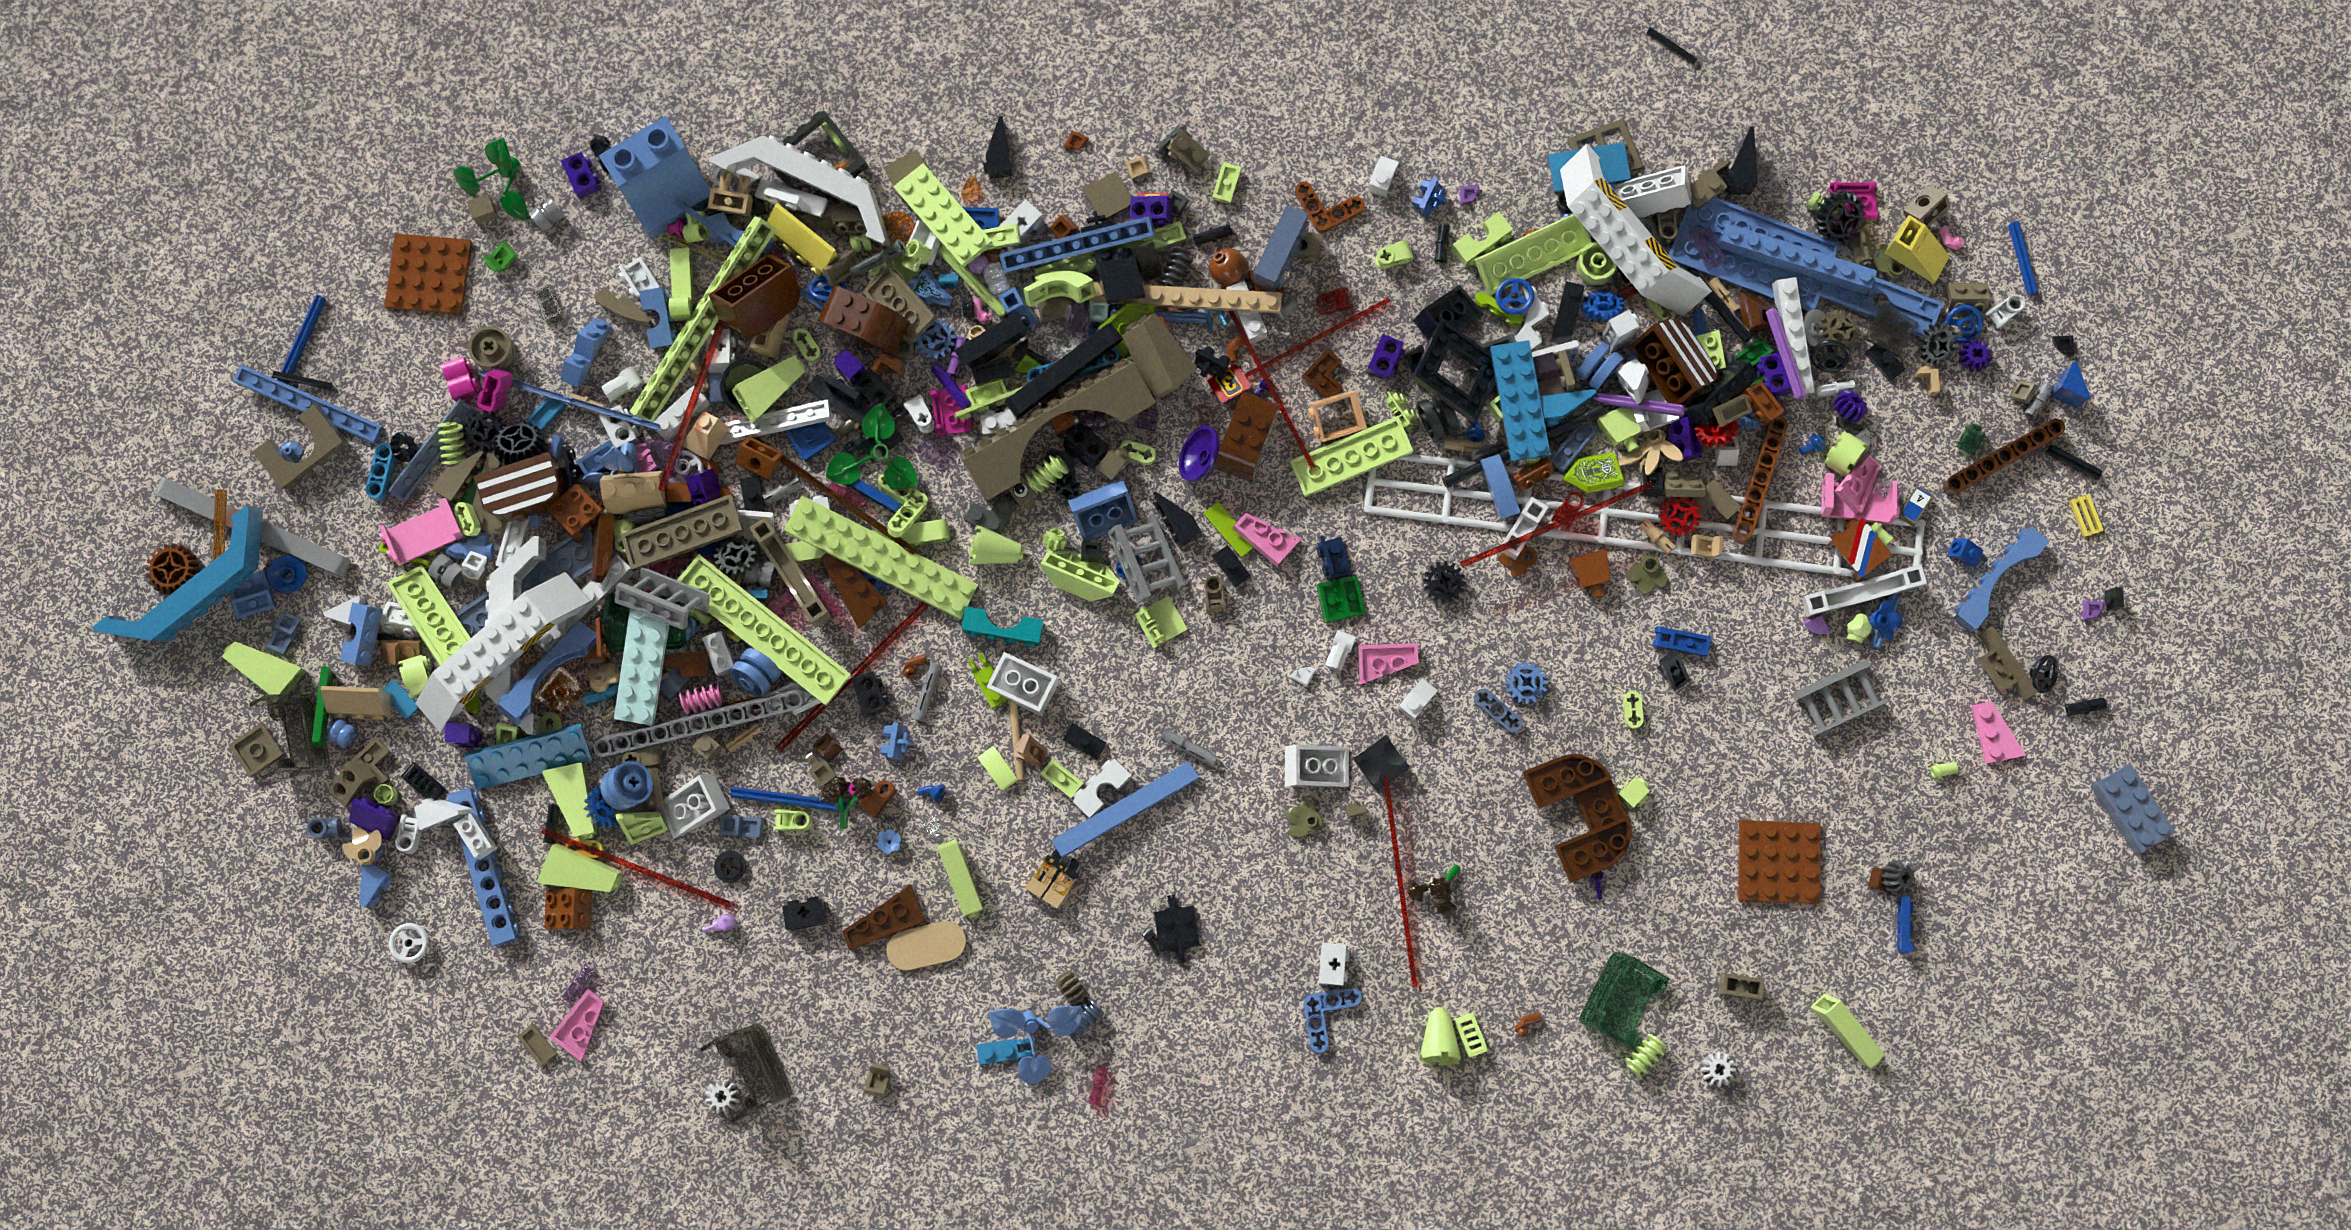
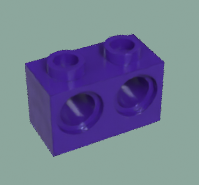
(578, 176)
(1152, 205)
(1381, 356)
(848, 366)
(1777, 375)
(1685, 439)
(462, 735)

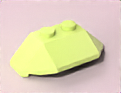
(1083, 579)

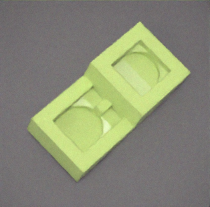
(997, 768)

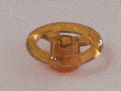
(892, 219)

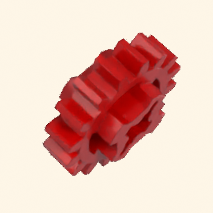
(1715, 435)
(1683, 525)

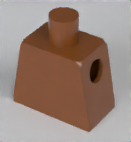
(1591, 571)

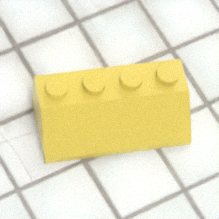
(801, 240)

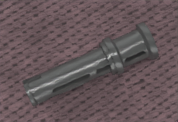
(886, 255)

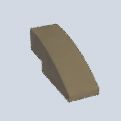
(622, 308)

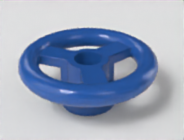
(824, 291)
(1514, 302)
(1969, 319)

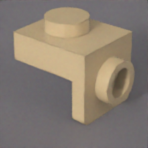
(1934, 384)
(1706, 546)

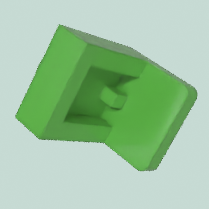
(501, 257)

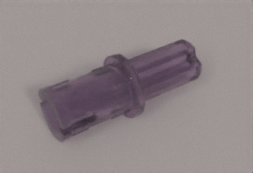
(578, 984)

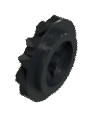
(403, 454)
(722, 872)

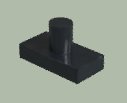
(1885, 362)
(992, 371)
(752, 494)
(1231, 566)
(1084, 741)

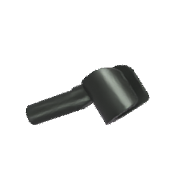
(1844, 423)
(1148, 935)

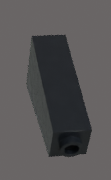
(994, 340)

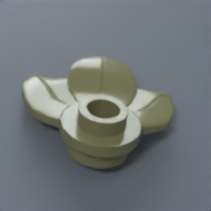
(1885, 264)
(1646, 577)
(1300, 819)

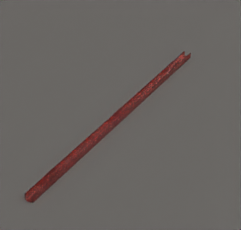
(1303, 345)
(1265, 377)
(691, 406)
(1557, 524)
(869, 659)
(638, 868)
(1400, 881)

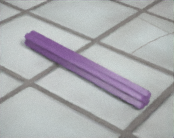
(1786, 354)
(1645, 405)

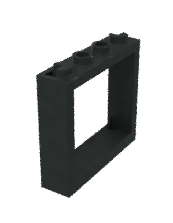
(804, 130)

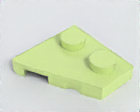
(641, 825)

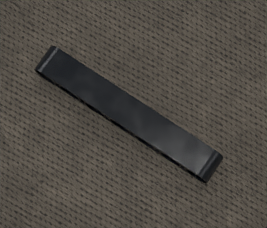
(1063, 370)

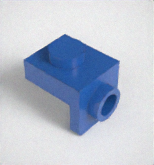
(1965, 551)

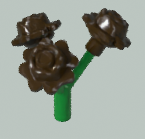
(835, 790)
(1439, 888)

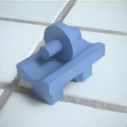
(898, 741)

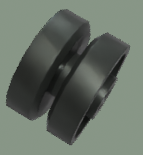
(1437, 417)

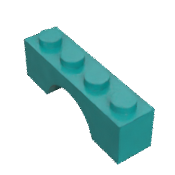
(1026, 631)

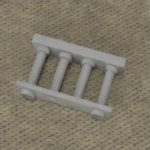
(1135, 572)
(658, 608)
(1841, 679)

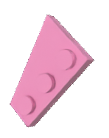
(1858, 484)
(1994, 734)

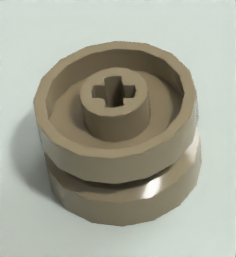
(492, 349)

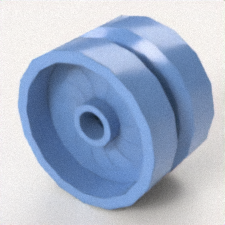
(1601, 367)
(755, 672)
(626, 785)

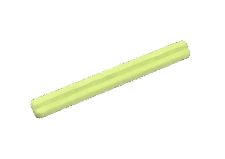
(973, 282)

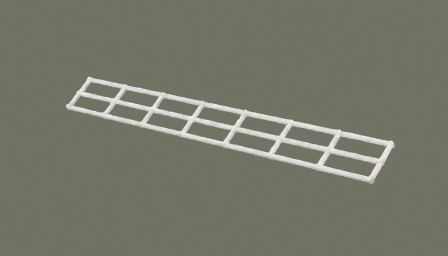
(1761, 532)

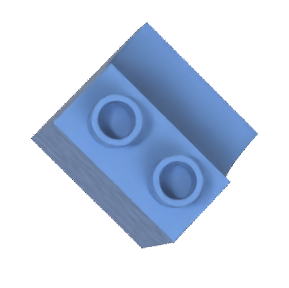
(655, 173)

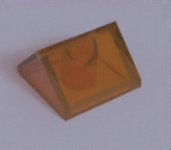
(560, 691)

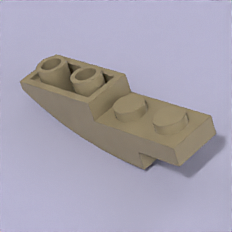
(835, 216)

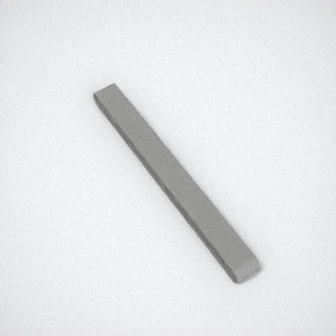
(270, 534)
(691, 728)

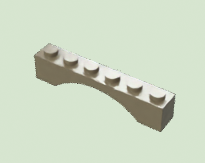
(790, 572)

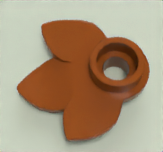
(1519, 565)

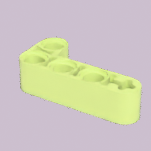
(681, 284)

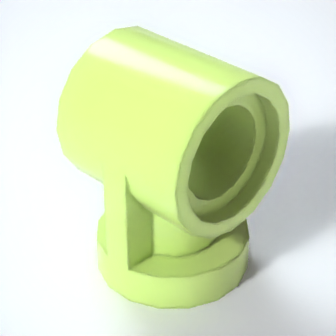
(694, 230)
(916, 255)

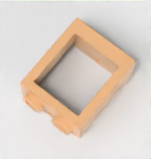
(1356, 412)

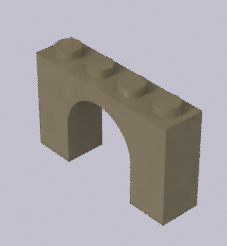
(326, 442)

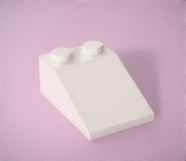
(1023, 684)
(1316, 766)
(694, 805)

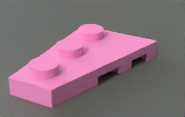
(1269, 541)
(1384, 659)
(578, 1025)

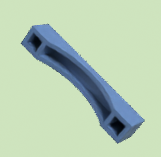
(1976, 608)
(575, 644)

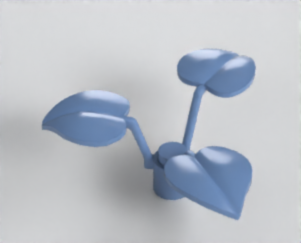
(614, 460)
(1006, 1023)

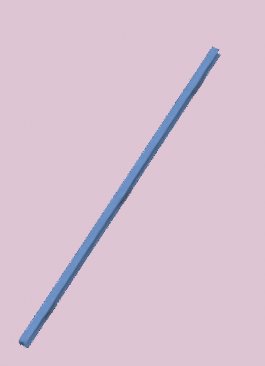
(733, 242)
(582, 404)

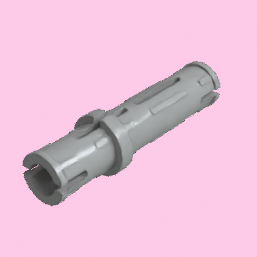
(927, 692)
(1188, 747)

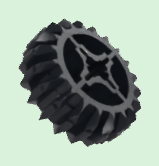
(1844, 220)
(518, 442)

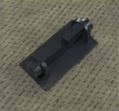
(600, 145)

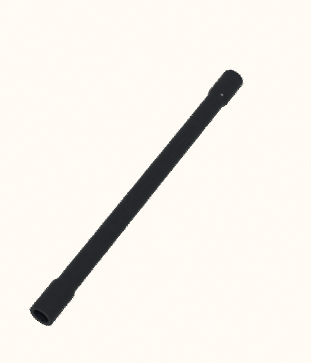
(1588, 416)

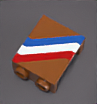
(1860, 547)

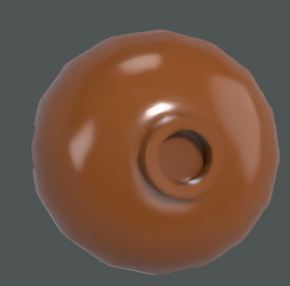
(1227, 267)

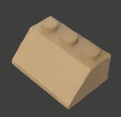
(632, 492)
(357, 702)

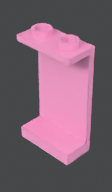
(1876, 508)
(421, 534)

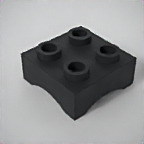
(1381, 761)

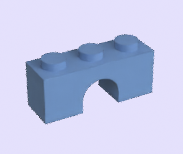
(663, 334)
(367, 623)

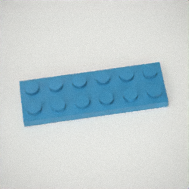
(1520, 401)
(528, 756)

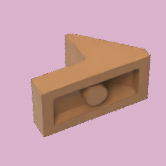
(399, 650)
(1030, 750)

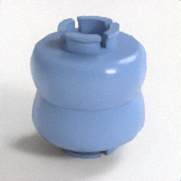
(342, 733)

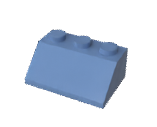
(1102, 509)

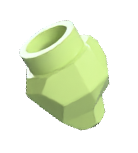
(1858, 628)

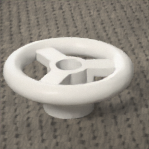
(683, 462)
(416, 942)

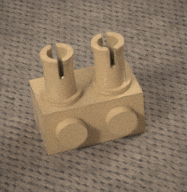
(731, 202)

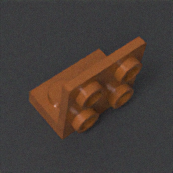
(574, 511)
(600, 653)

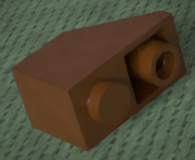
(1754, 312)

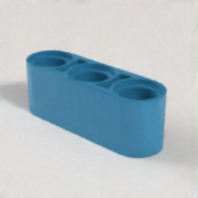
(384, 481)

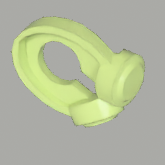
(556, 719)

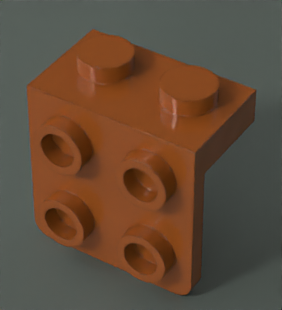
(568, 908)

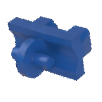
(1432, 198)

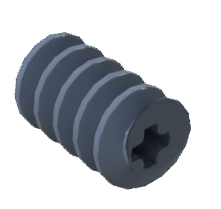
(1089, 1012)

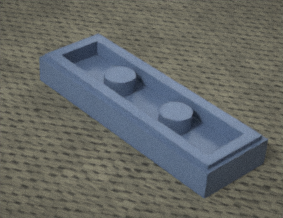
(1573, 446)

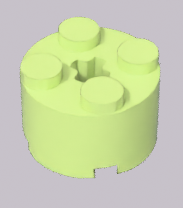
(1591, 273)
(1845, 454)
(415, 674)

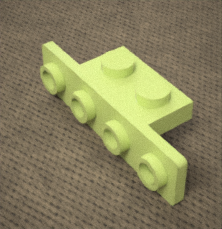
(984, 397)

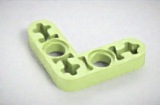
(908, 506)

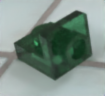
(1971, 438)

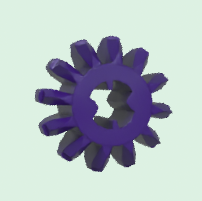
(1978, 362)
(1850, 406)

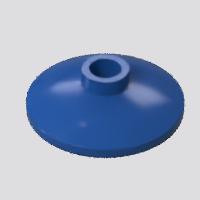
(280, 568)

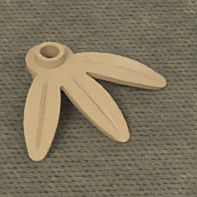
(1653, 448)

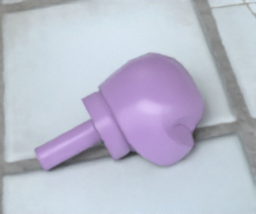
(978, 264)
(724, 922)

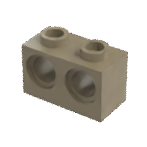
(351, 782)

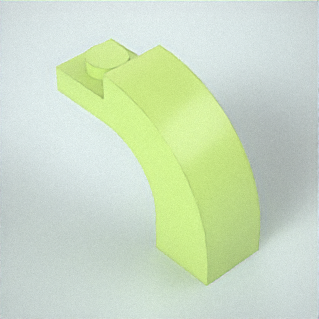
(1059, 283)

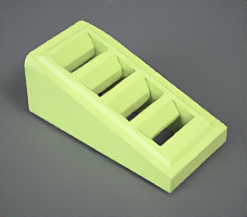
(1469, 1052)

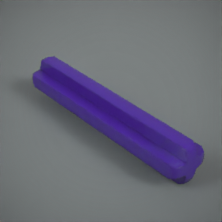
(951, 386)

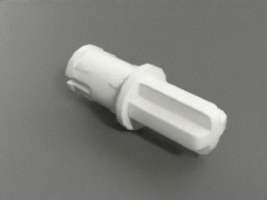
(1834, 388)

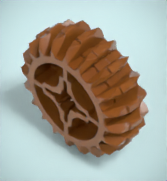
(171, 554)

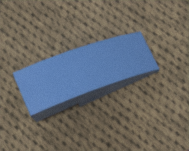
(1500, 486)

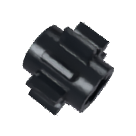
(1067, 487)

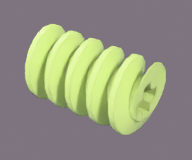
(452, 443)
(1046, 474)
(1645, 1055)

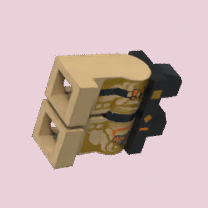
(1054, 872)

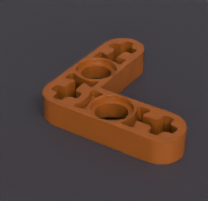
(1327, 215)

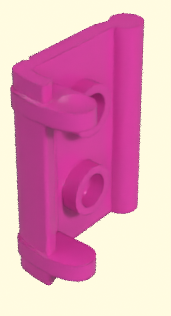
(1865, 191)
(944, 410)

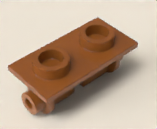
(1541, 470)

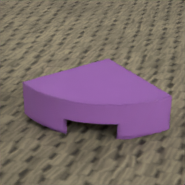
(1467, 194)
(2092, 609)
(1817, 625)

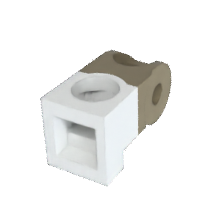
(474, 570)

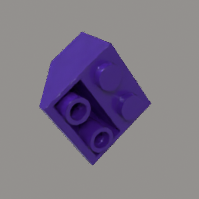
(371, 818)

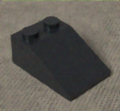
(1743, 172)
(1118, 275)
(1454, 307)

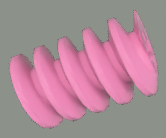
(702, 699)

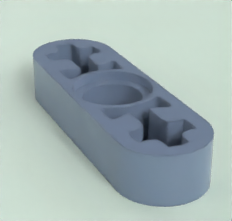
(1512, 717)

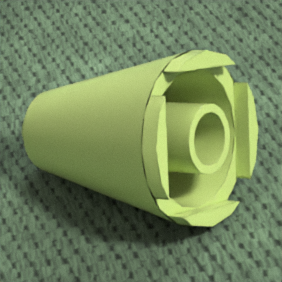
(993, 548)
(1440, 1039)

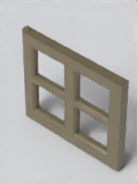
(1597, 133)

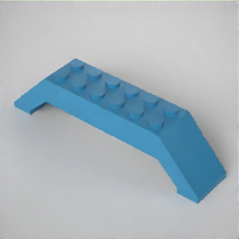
(201, 590)

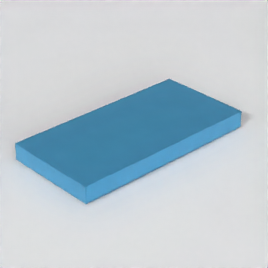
(1612, 163)

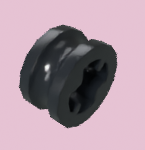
(967, 308)

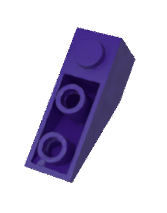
(703, 486)

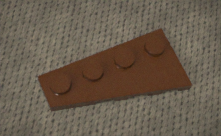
(856, 591)
(887, 919)

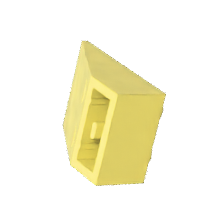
(1918, 249)

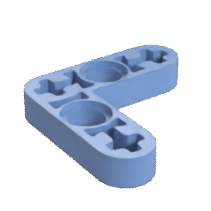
(1323, 1006)

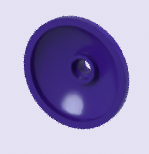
(1199, 453)

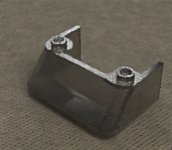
(298, 718)
(758, 1067)

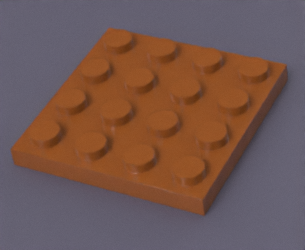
(428, 274)
(1779, 862)

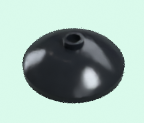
(735, 374)

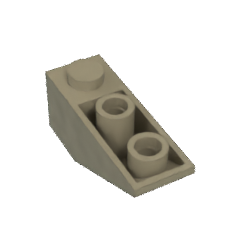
(456, 479)

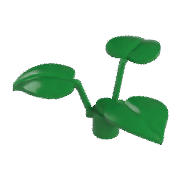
(507, 166)
(900, 471)

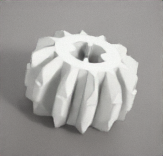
(1725, 1072)
(716, 1102)

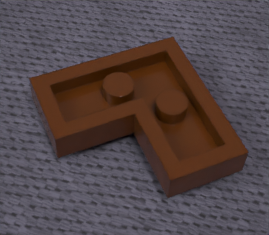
(1319, 375)

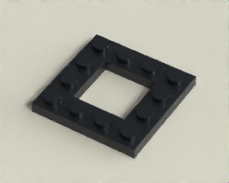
(1427, 375)

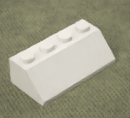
(1656, 192)

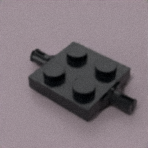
(1176, 928)

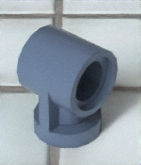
(331, 828)

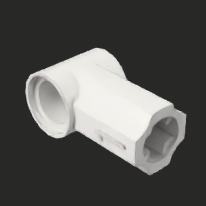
(626, 382)
(1341, 647)

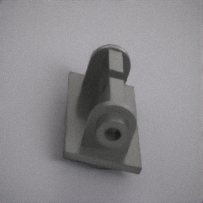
(1161, 149)

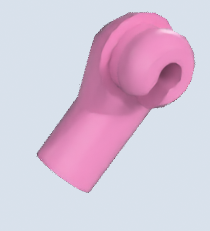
(1948, 240)
(979, 314)

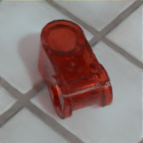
(1337, 300)
(1567, 509)

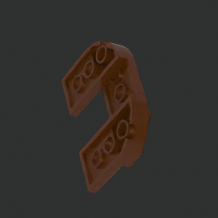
(1598, 804)

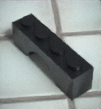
(1736, 380)

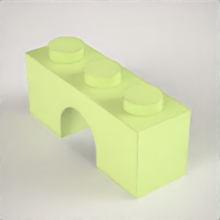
(1497, 231)

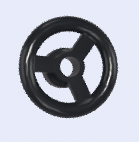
(1830, 360)
(2041, 672)

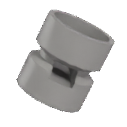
(546, 215)
(444, 570)
(764, 573)

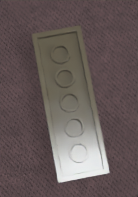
(682, 532)

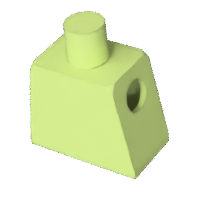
(1620, 427)

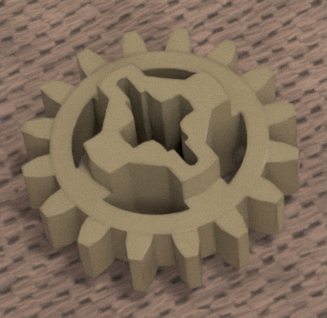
(1840, 328)

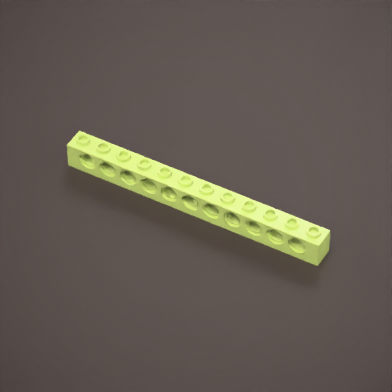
(699, 324)

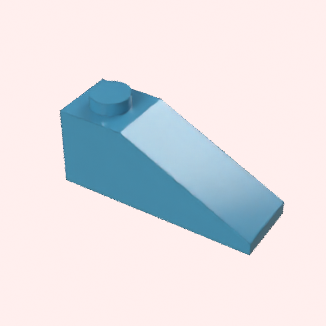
(1561, 406)

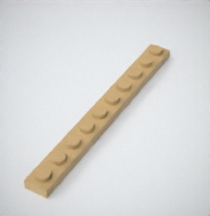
(1204, 299)

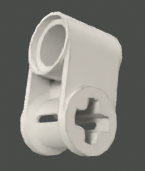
(2004, 312)
(919, 412)
(408, 832)

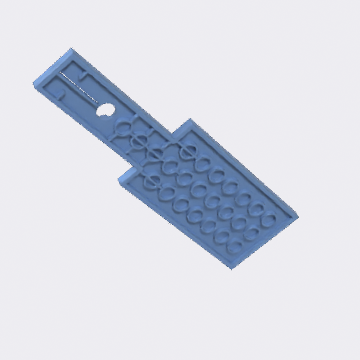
(1759, 276)

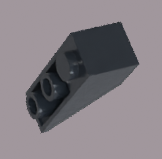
(1181, 522)

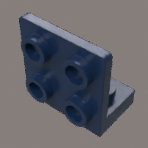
(1334, 558)

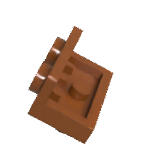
(892, 363)
(1763, 403)

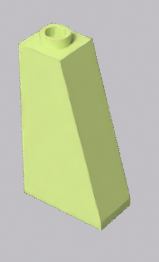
(765, 388)
(266, 671)
(570, 790)
(575, 870)
(960, 878)
(1848, 1030)

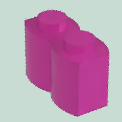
(460, 379)
(494, 391)

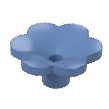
(294, 451)
(691, 628)
(885, 837)

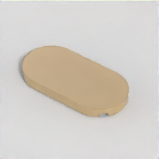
(926, 945)

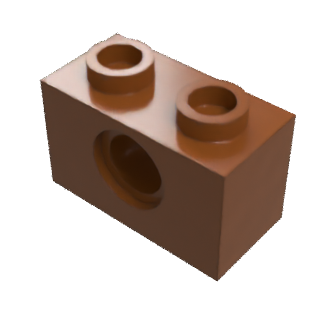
(759, 458)

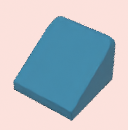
(949, 280)

